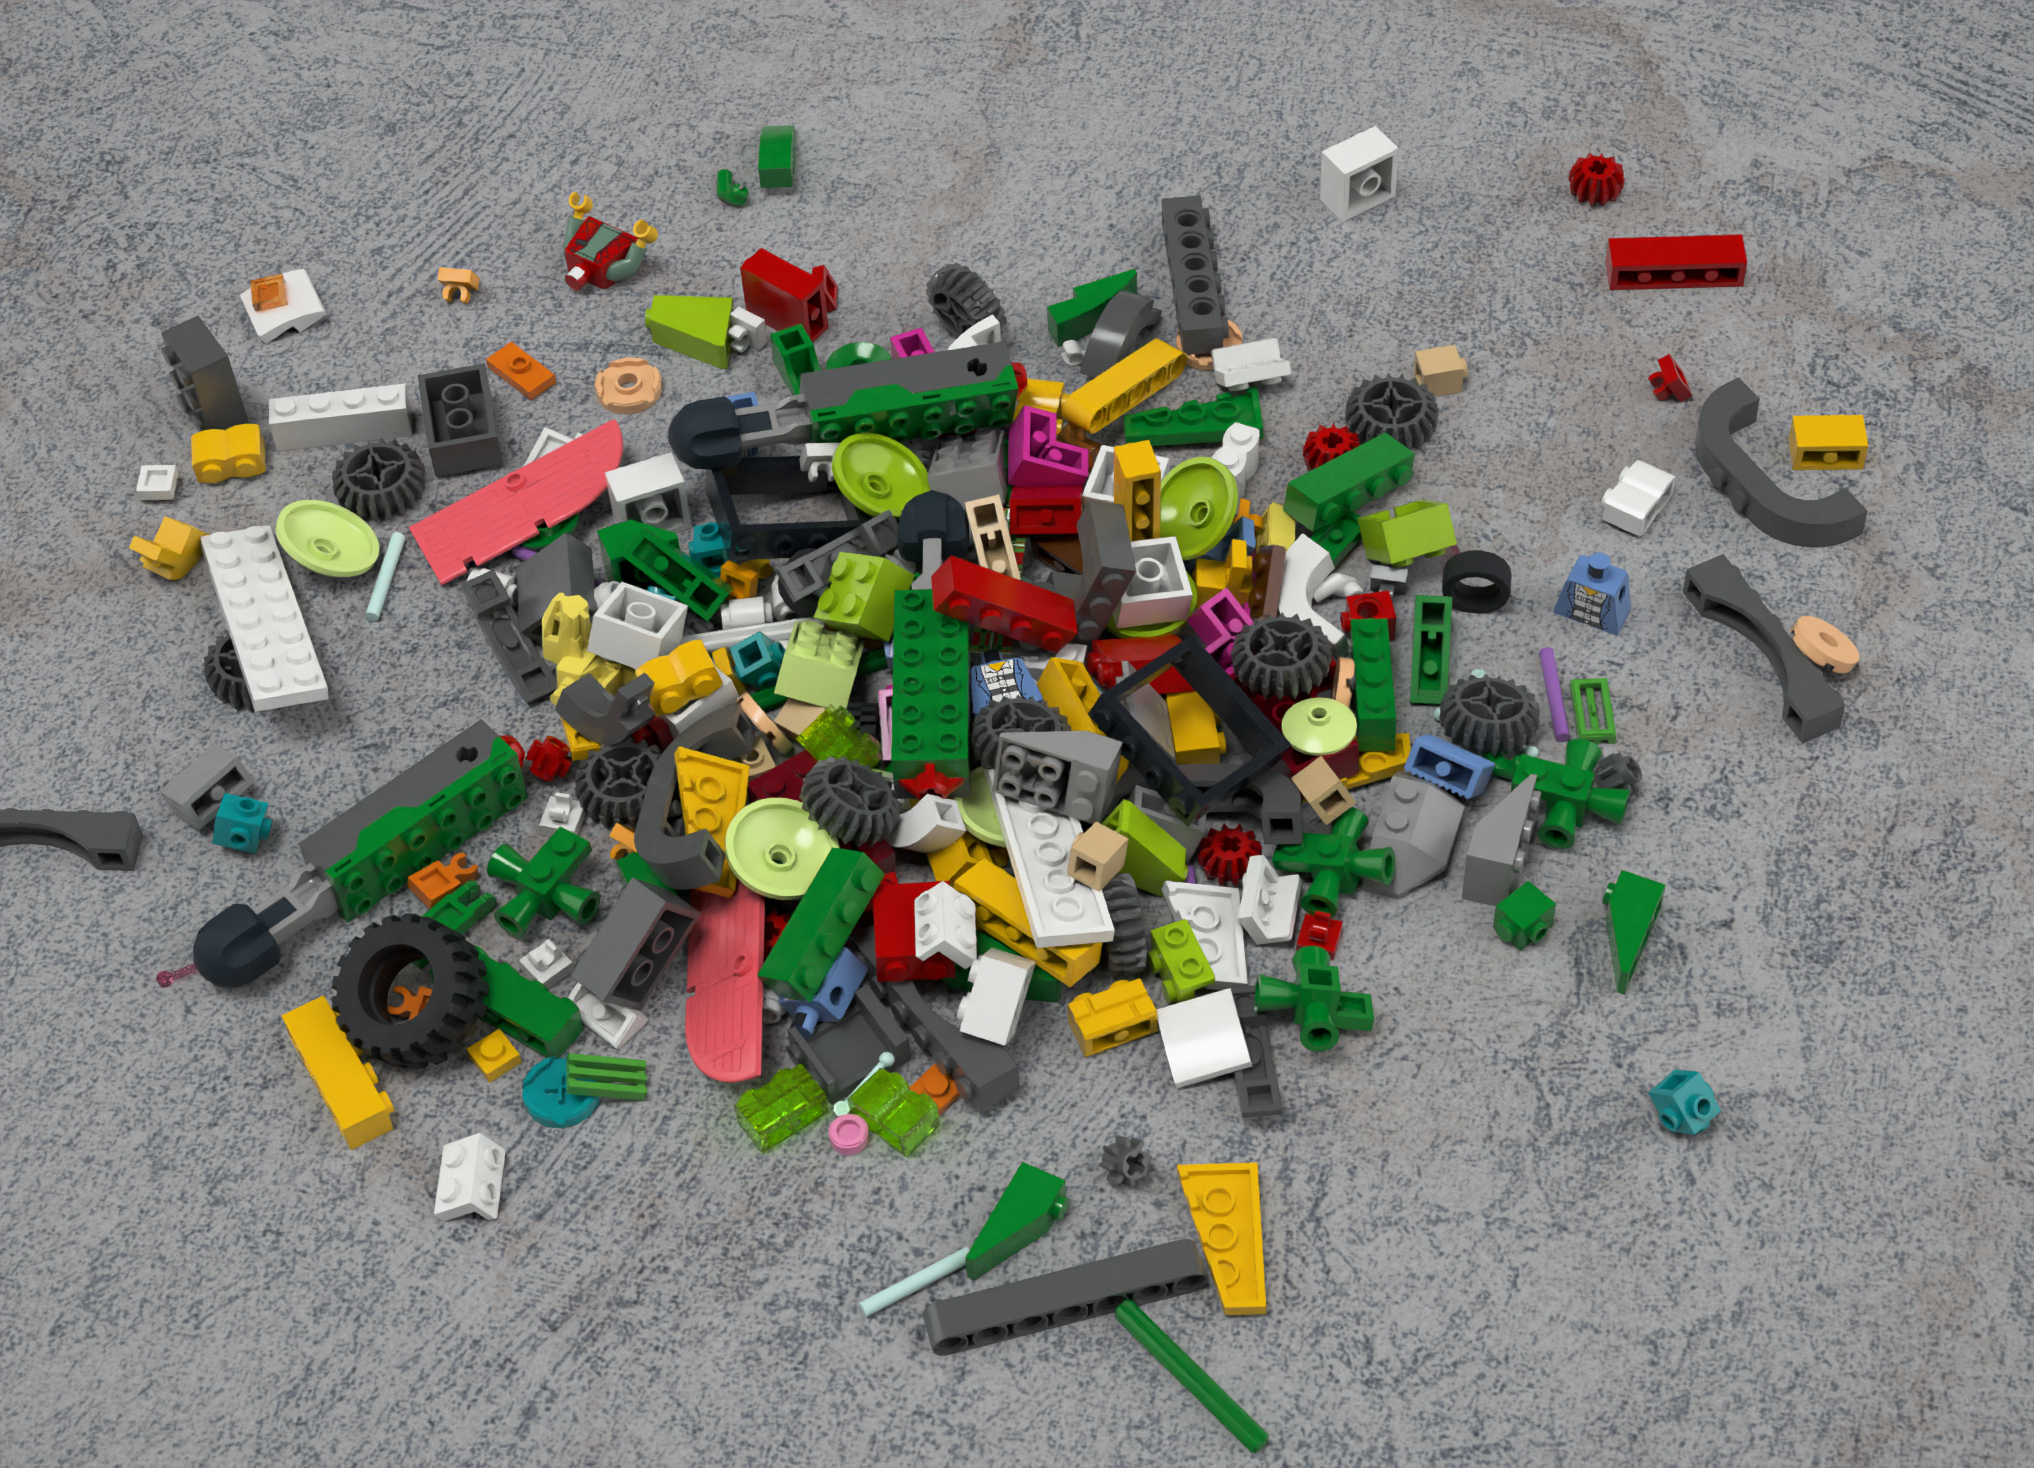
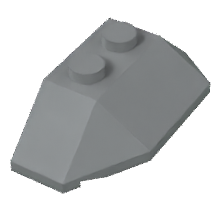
(1419, 827)

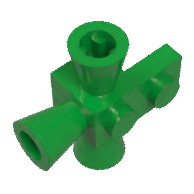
(1571, 792)
(1335, 862)
(543, 883)
(1315, 1000)

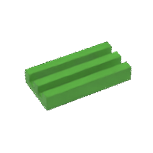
(1594, 734)
(606, 1071)

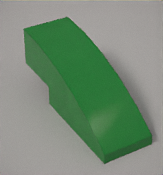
(776, 156)
(1079, 315)

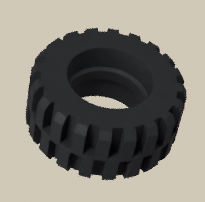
(373, 966)

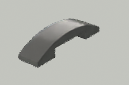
(814, 569)
(502, 630)
(1255, 1085)

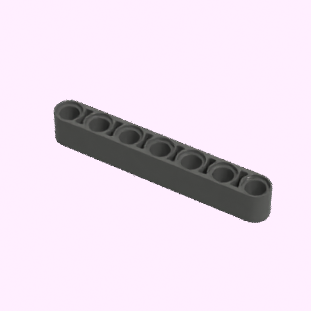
(1063, 1297)

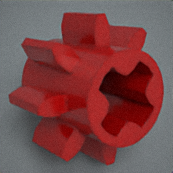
(549, 758)

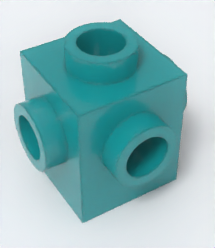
(708, 547)
(758, 660)
(241, 823)
(1684, 1102)

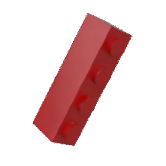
(1676, 262)
(1003, 604)

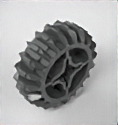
(962, 299)
(1393, 408)
(400, 476)
(1281, 656)
(225, 674)
(1489, 714)
(1011, 716)
(624, 771)
(850, 801)
(1128, 949)

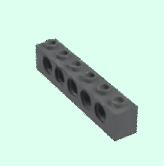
(1193, 275)

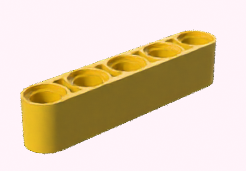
(1124, 386)

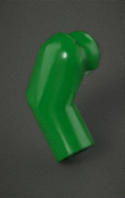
(729, 192)
(1503, 767)

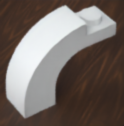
(1303, 571)
(928, 825)

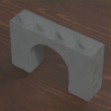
(1105, 573)

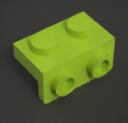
(1179, 961)

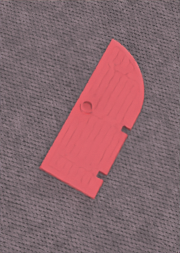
(513, 506)
(722, 969)

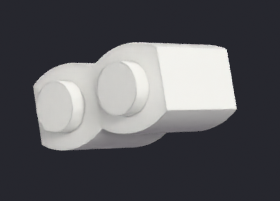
(1240, 452)
(1637, 497)

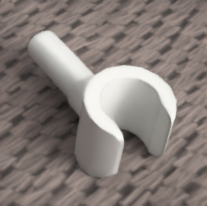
(1073, 354)

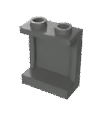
(848, 1050)

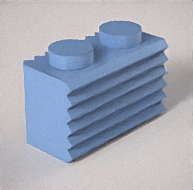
(1449, 766)

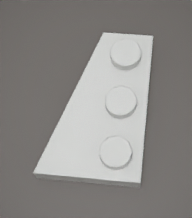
(1215, 924)

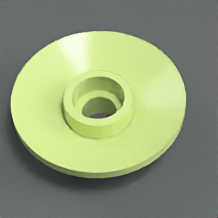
(1319, 726)

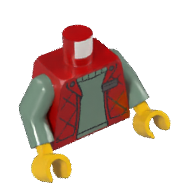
(599, 251)

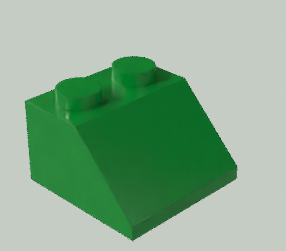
(615, 541)

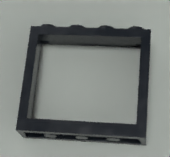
(773, 540)
(1223, 698)

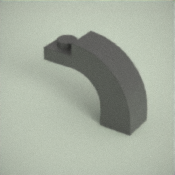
(1117, 331)
(601, 715)

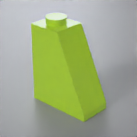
(693, 326)
(1151, 851)

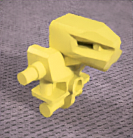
(565, 643)

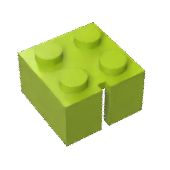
(1414, 531)
(862, 595)

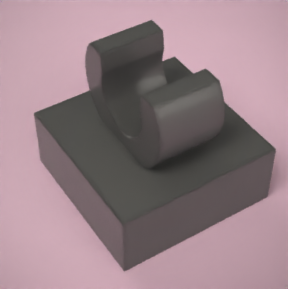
(1389, 578)

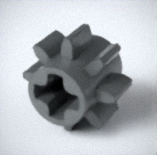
(1619, 773)
(1125, 1161)

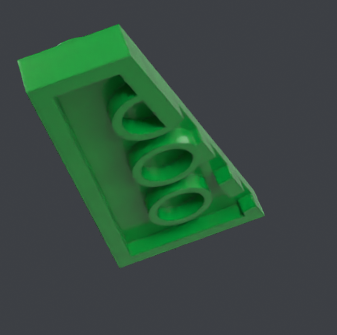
(1194, 421)

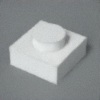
(157, 482)

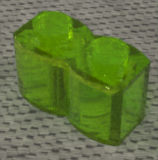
(895, 1111)

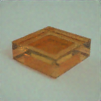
(268, 292)

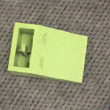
(819, 665)

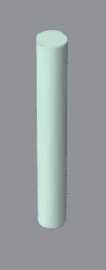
(385, 577)
(914, 1283)

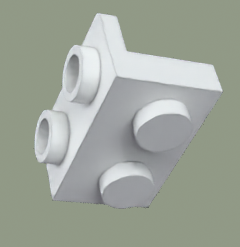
(1249, 362)
(1268, 902)
(945, 925)
(470, 1178)

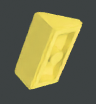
(1277, 528)

